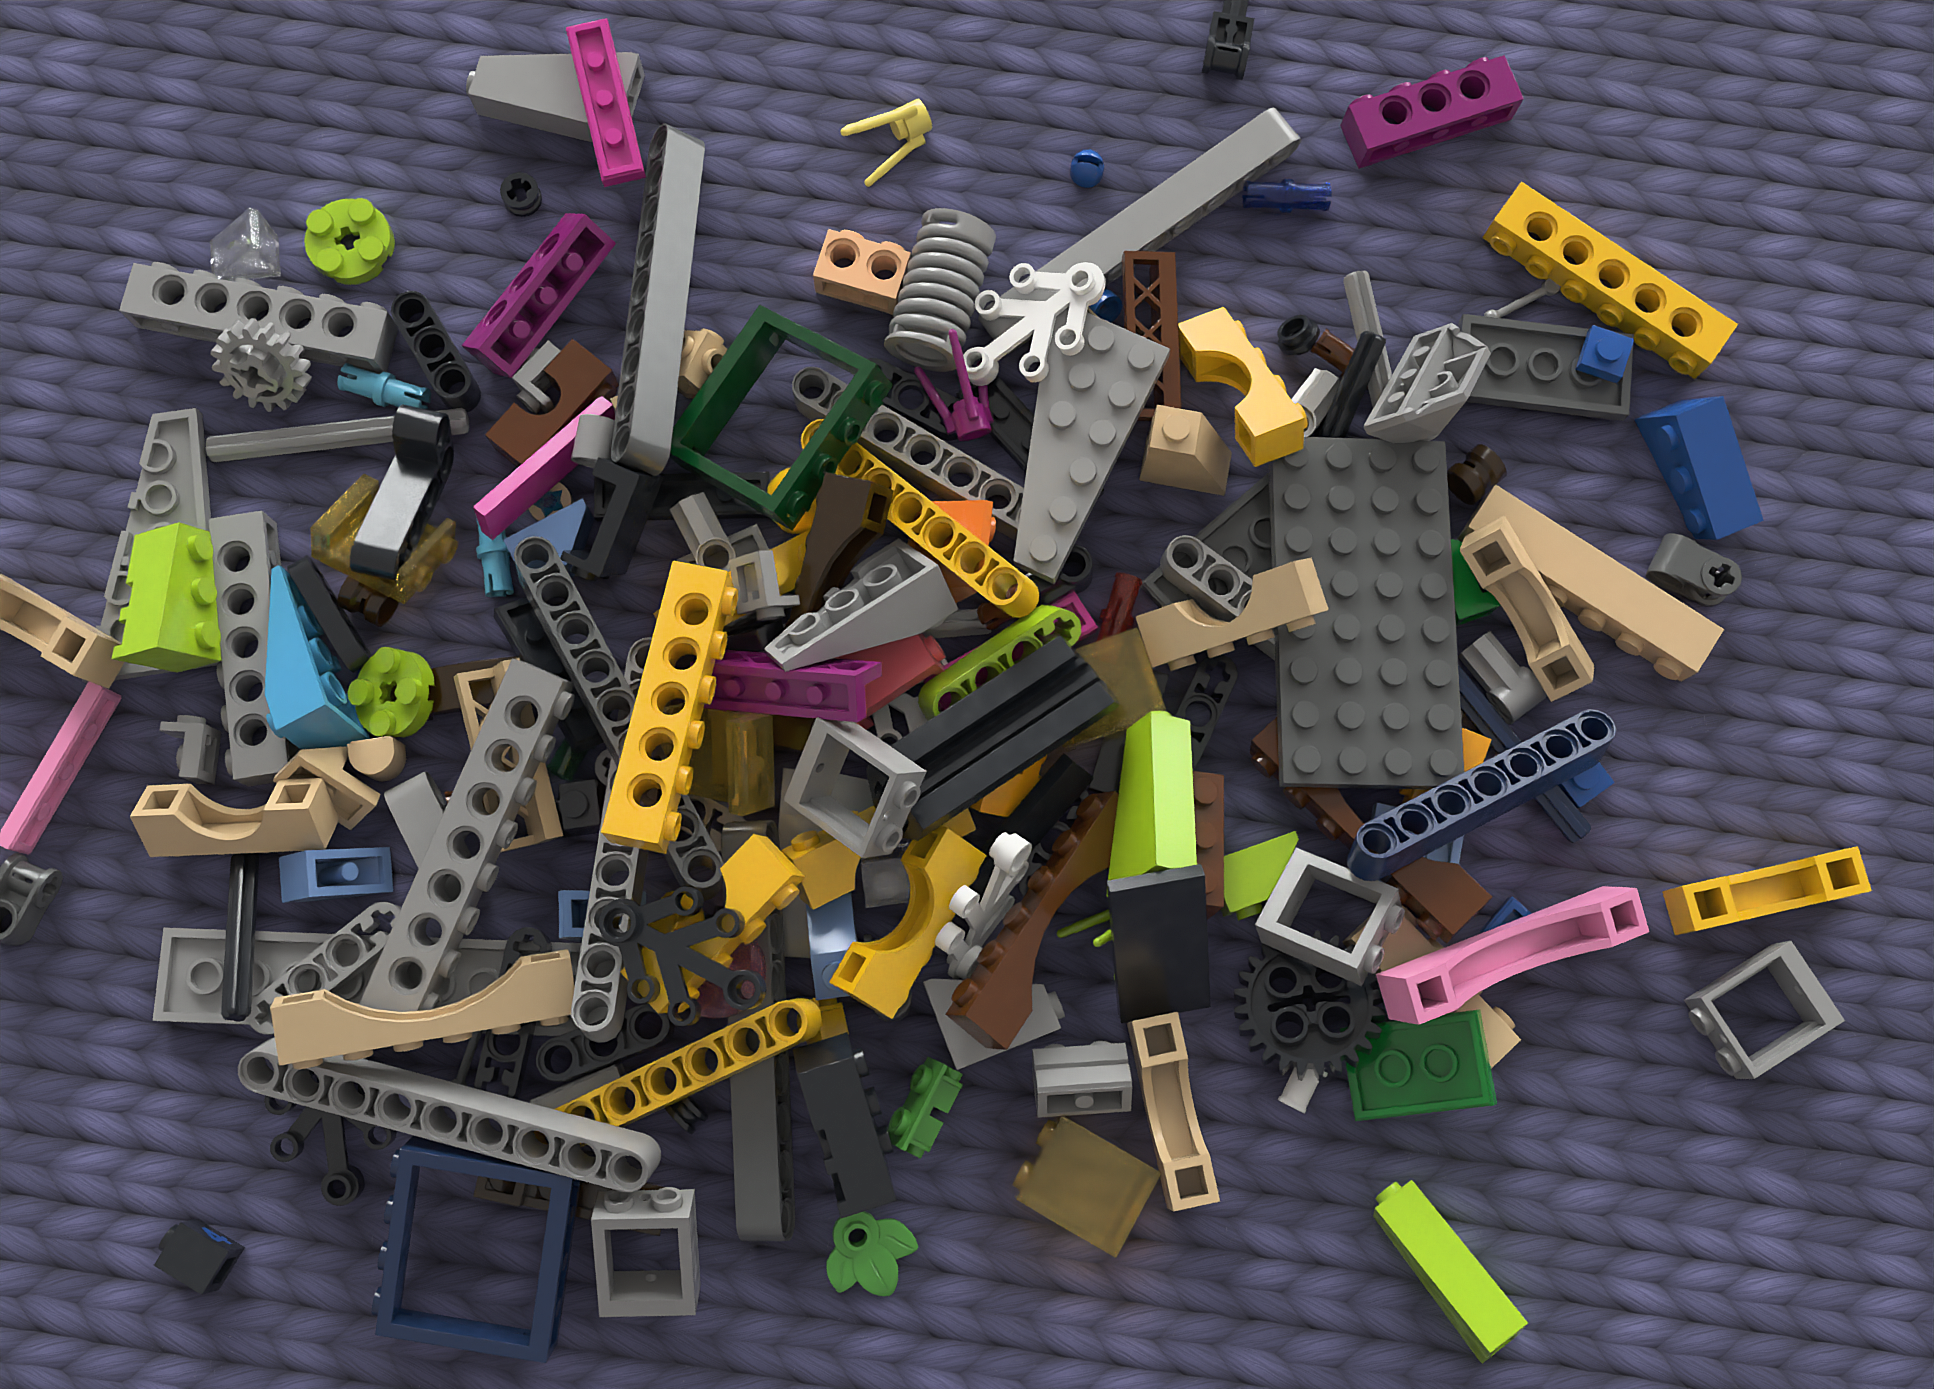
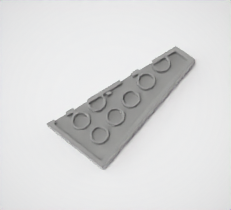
(1078, 433)
(168, 492)

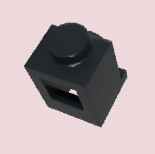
(580, 807)

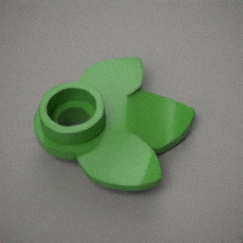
(871, 1259)

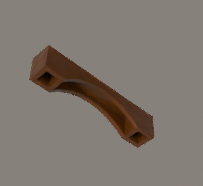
(1434, 890)
(999, 991)

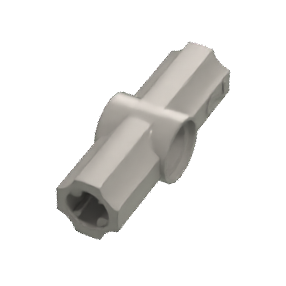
(704, 535)

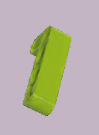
(997, 655)

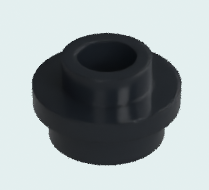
(1297, 335)

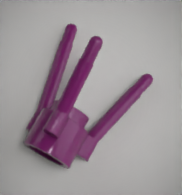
(970, 417)

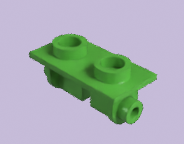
(930, 1086)

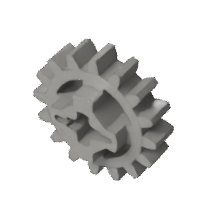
(261, 365)

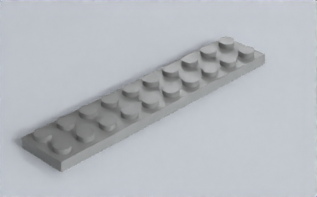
(194, 968)

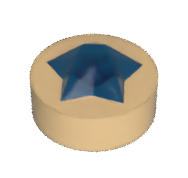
(551, 502)

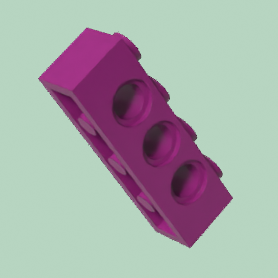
(1376, 140)
(539, 294)

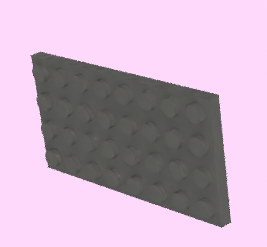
(1377, 677)

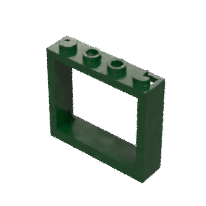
(731, 383)

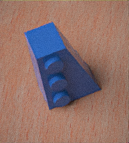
(1702, 465)

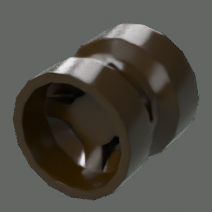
(1475, 474)
(361, 598)

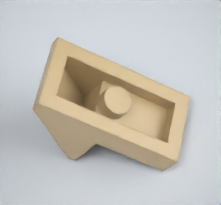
(349, 795)

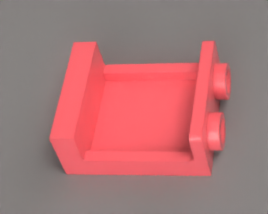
(903, 666)

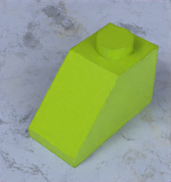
(1253, 874)

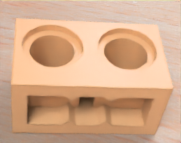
(857, 281)

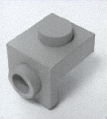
(533, 380)

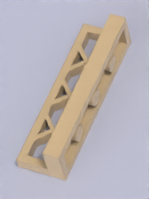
(541, 811)

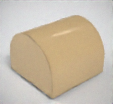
(378, 757)

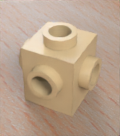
(699, 358)

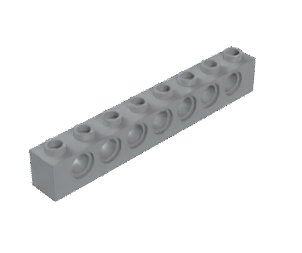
(464, 813)

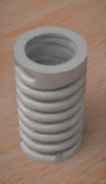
(914, 331)

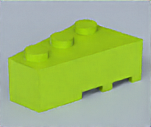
(171, 601)

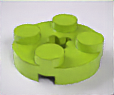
(345, 217)
(373, 689)

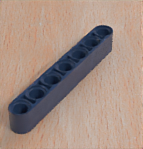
(1504, 779)

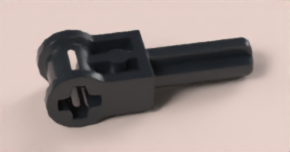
(1229, 39)

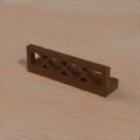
(1164, 318)

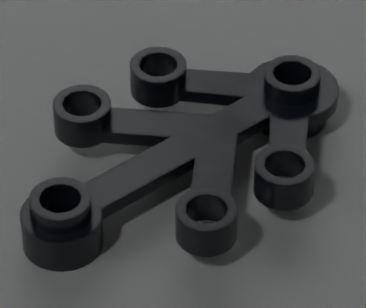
(674, 951)
(334, 1143)

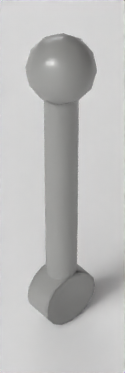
(1548, 288)

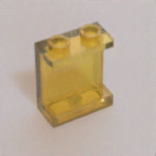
(337, 528)
(1127, 671)
(733, 759)
(1085, 1184)

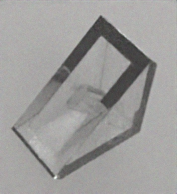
(246, 249)

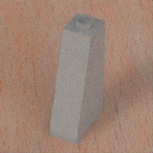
(542, 90)

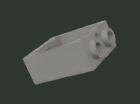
(818, 773)
(1288, 896)
(1800, 988)
(654, 1290)

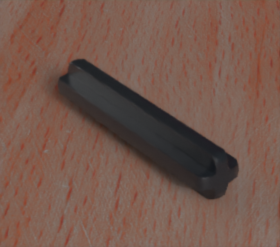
(1352, 385)

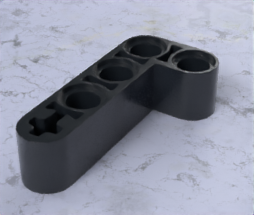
(407, 493)

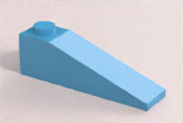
(300, 676)

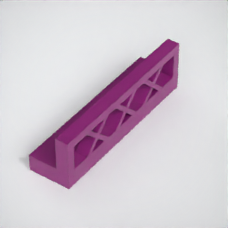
(822, 690)

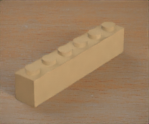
(1604, 591)

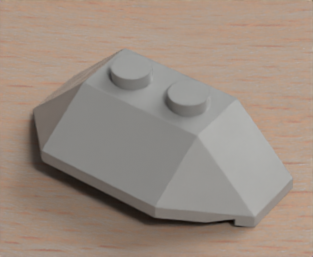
(1428, 386)

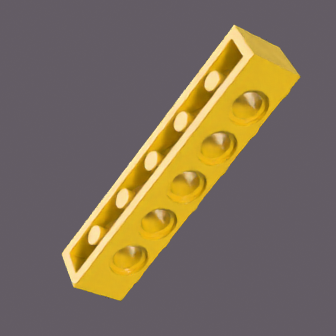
(1631, 280)
(687, 591)

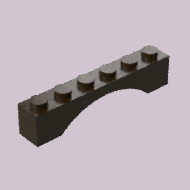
(845, 524)

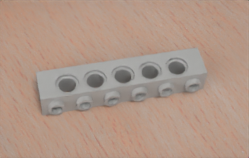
(154, 287)
(232, 539)

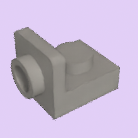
(758, 586)
(200, 750)

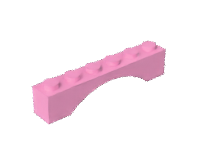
(1454, 974)

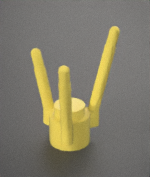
(905, 122)

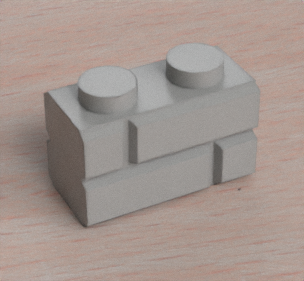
(1081, 1079)

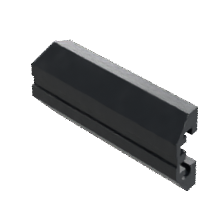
(998, 733)

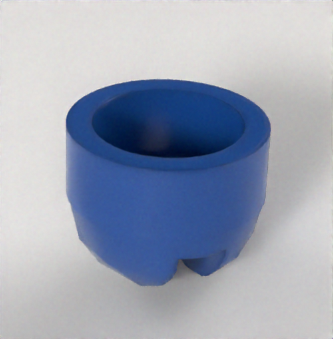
(1087, 174)
(1111, 308)

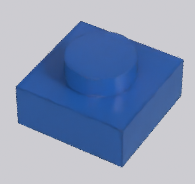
(1604, 354)
(1586, 785)

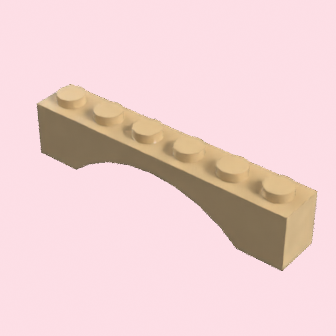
(326, 1025)

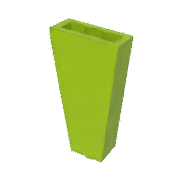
(1155, 799)
(1448, 1270)

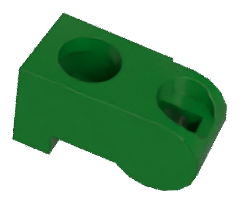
(1468, 597)

